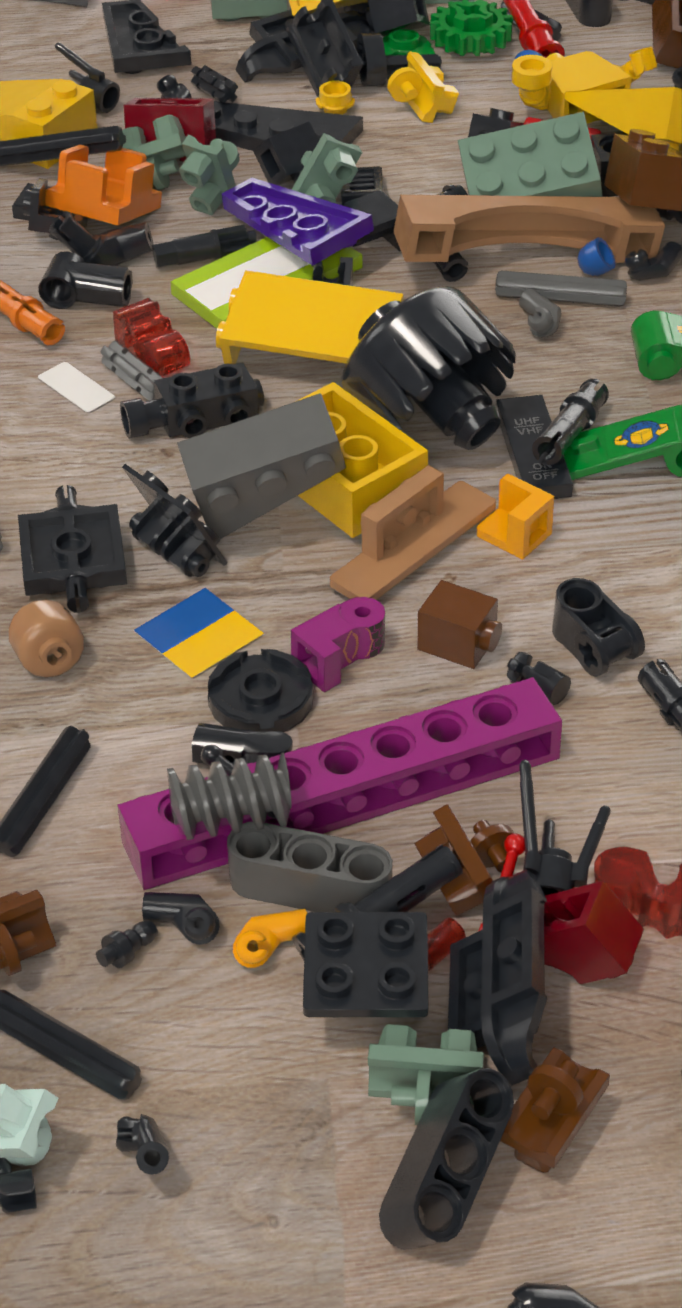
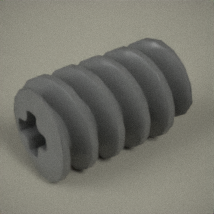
(230, 795)

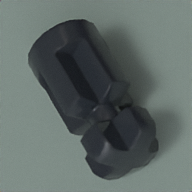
(551, 681)

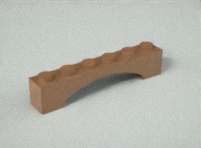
(441, 225)

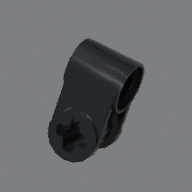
(594, 626)

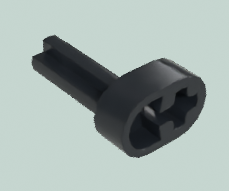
(378, 66)

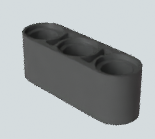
(304, 867)

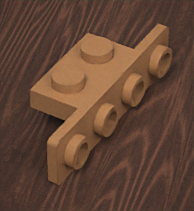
(408, 531)

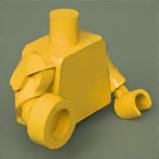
(545, 80)

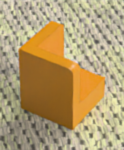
(520, 520)

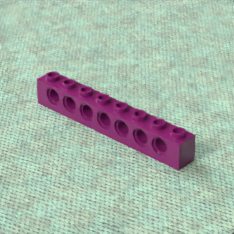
(364, 775)

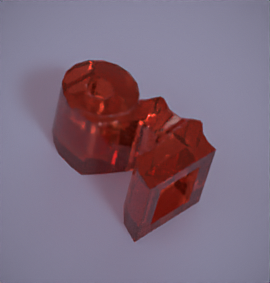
(151, 336)
(633, 881)

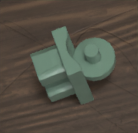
(162, 151)
(327, 168)
(209, 171)
(412, 1072)

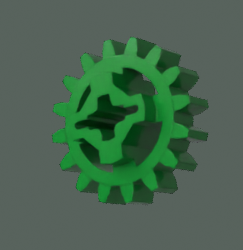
(471, 27)

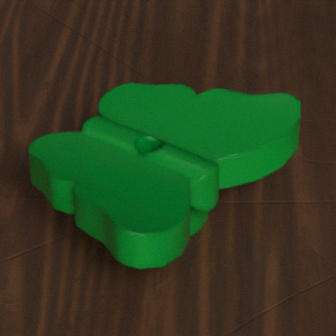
(404, 41)

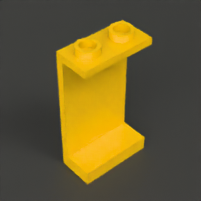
(297, 317)

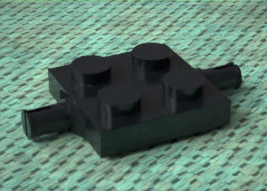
(71, 549)

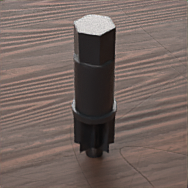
(203, 246)

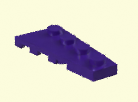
(296, 220)

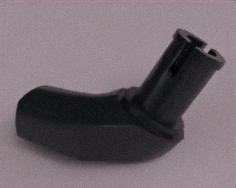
(105, 248)

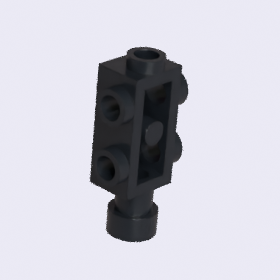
(202, 395)

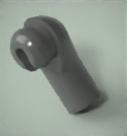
(544, 313)

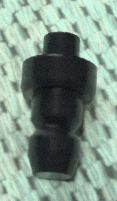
(120, 946)

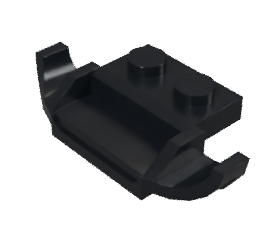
(274, 49)
(501, 975)

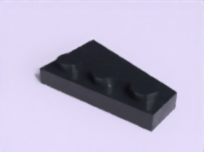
(138, 40)

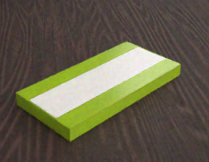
(210, 287)

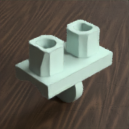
(23, 1128)

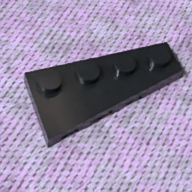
(251, 125)

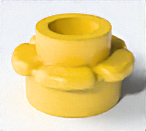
(335, 97)

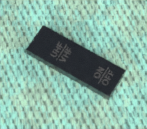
(521, 424)

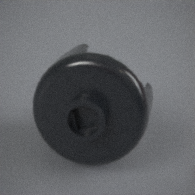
(437, 354)

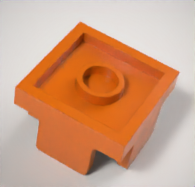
(108, 193)

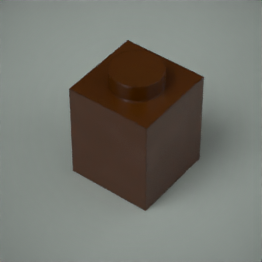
(458, 624)

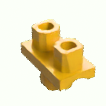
(422, 88)

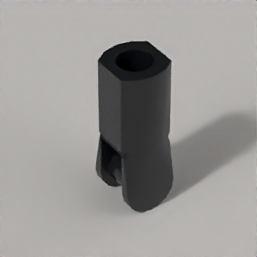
(239, 742)

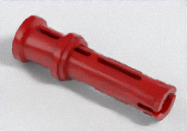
(534, 32)

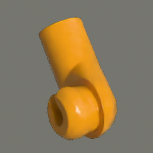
(264, 934)

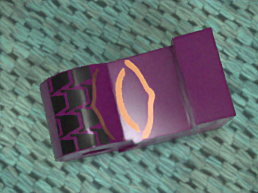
(339, 638)

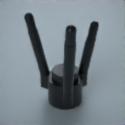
(105, 91)
(554, 865)

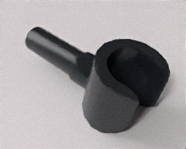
(16, 1188)

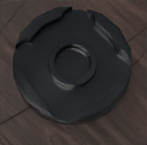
(260, 691)

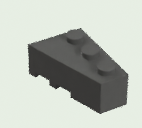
(260, 462)

